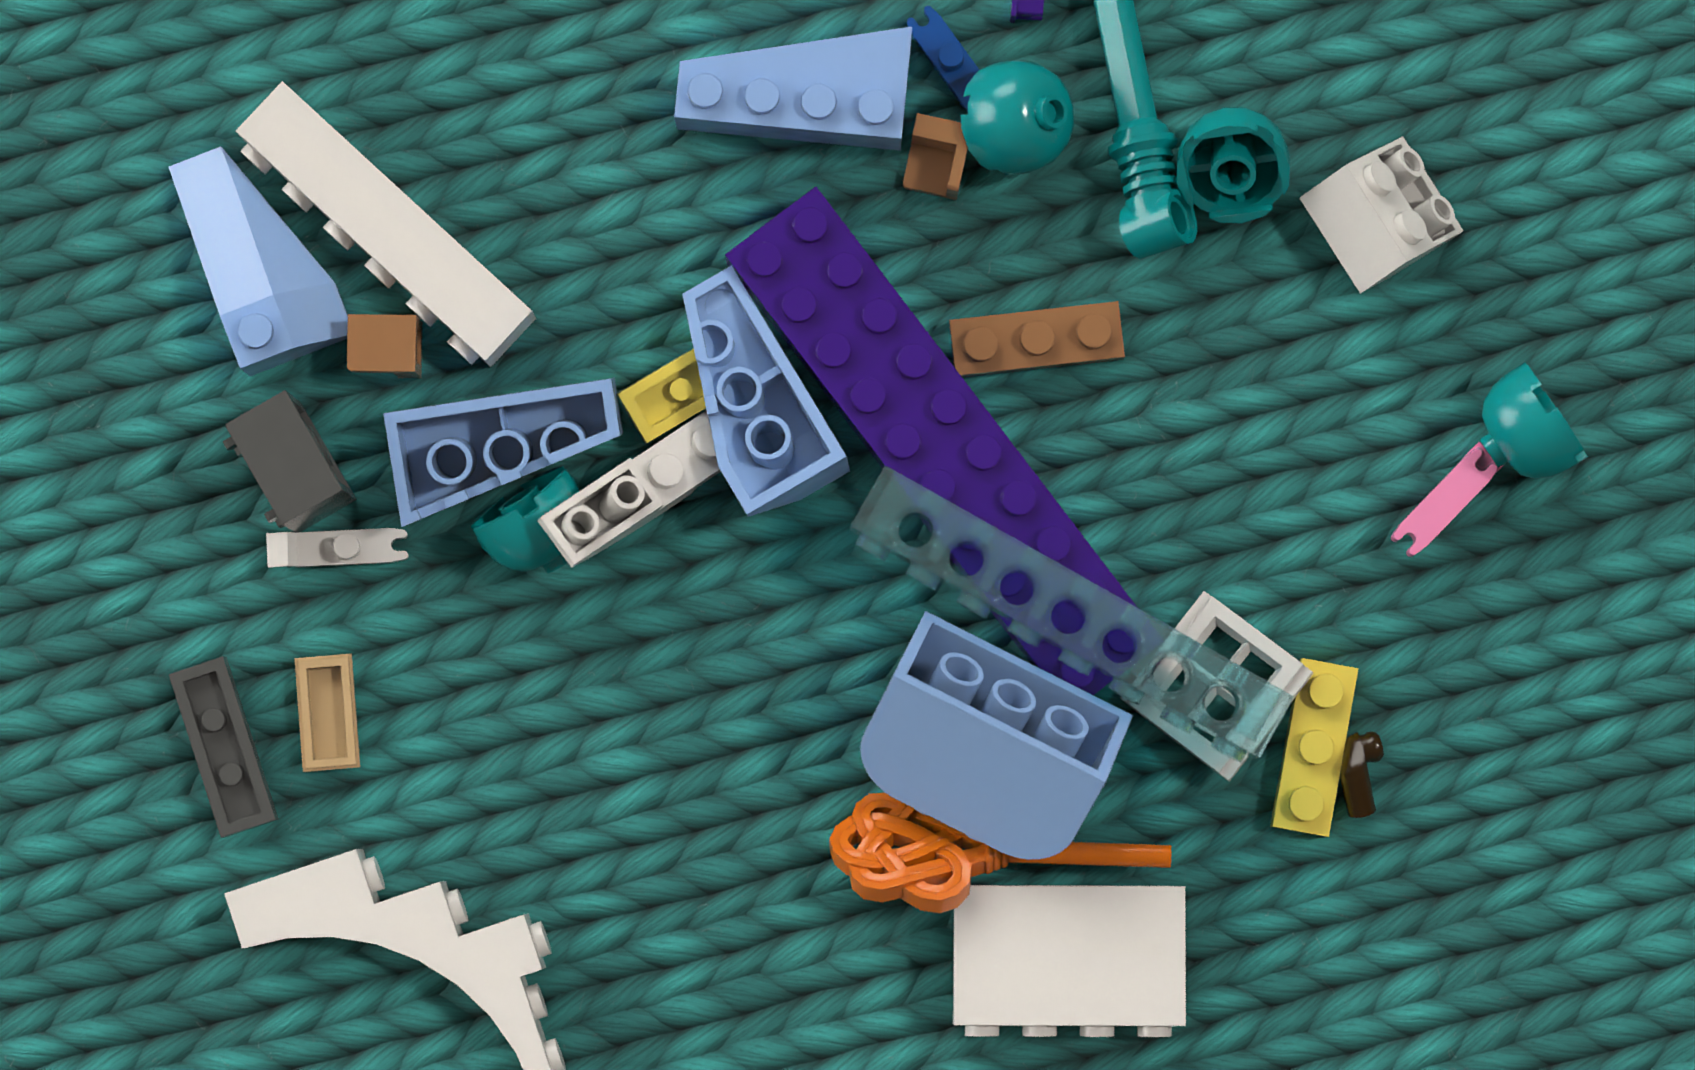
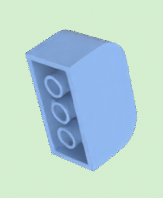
(990, 742)

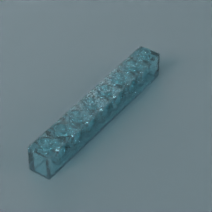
(1257, 701)

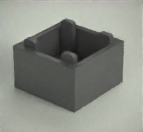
(289, 462)

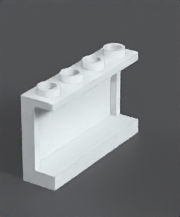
(1070, 959)

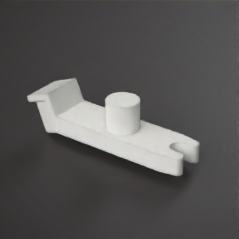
(334, 547)

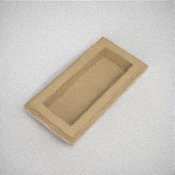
(327, 712)

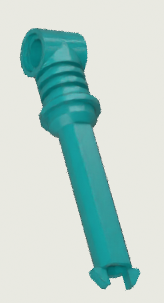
(1142, 146)

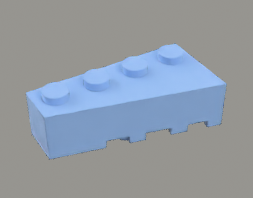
(482, 443)

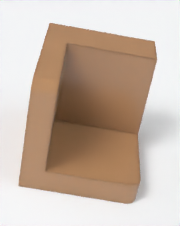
(936, 157)
(385, 344)

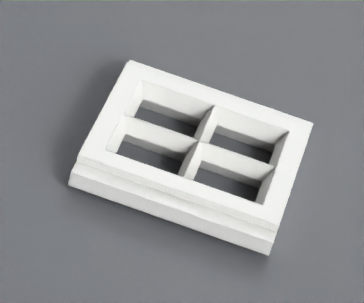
(1199, 624)

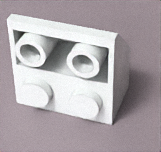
(1381, 213)

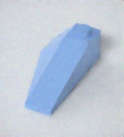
(260, 274)
(759, 412)

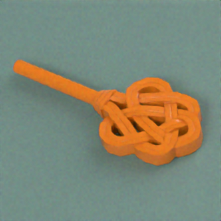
(930, 863)

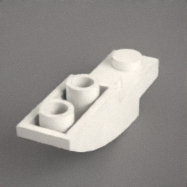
(633, 493)

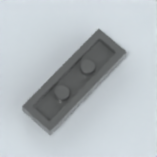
(223, 747)

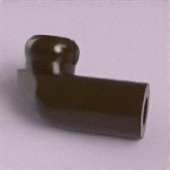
(1355, 775)

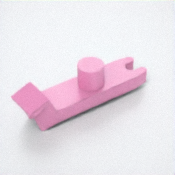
(1447, 499)

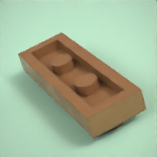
(1037, 339)

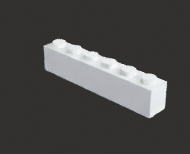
(386, 225)

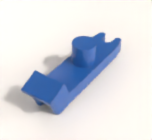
(944, 53)

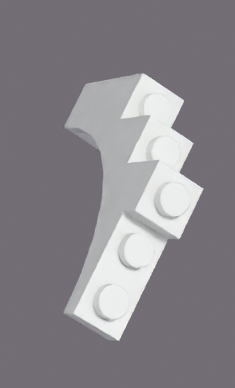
(342, 902)

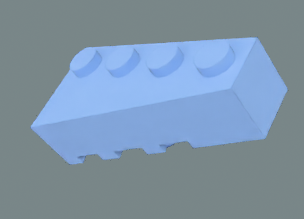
(806, 91)

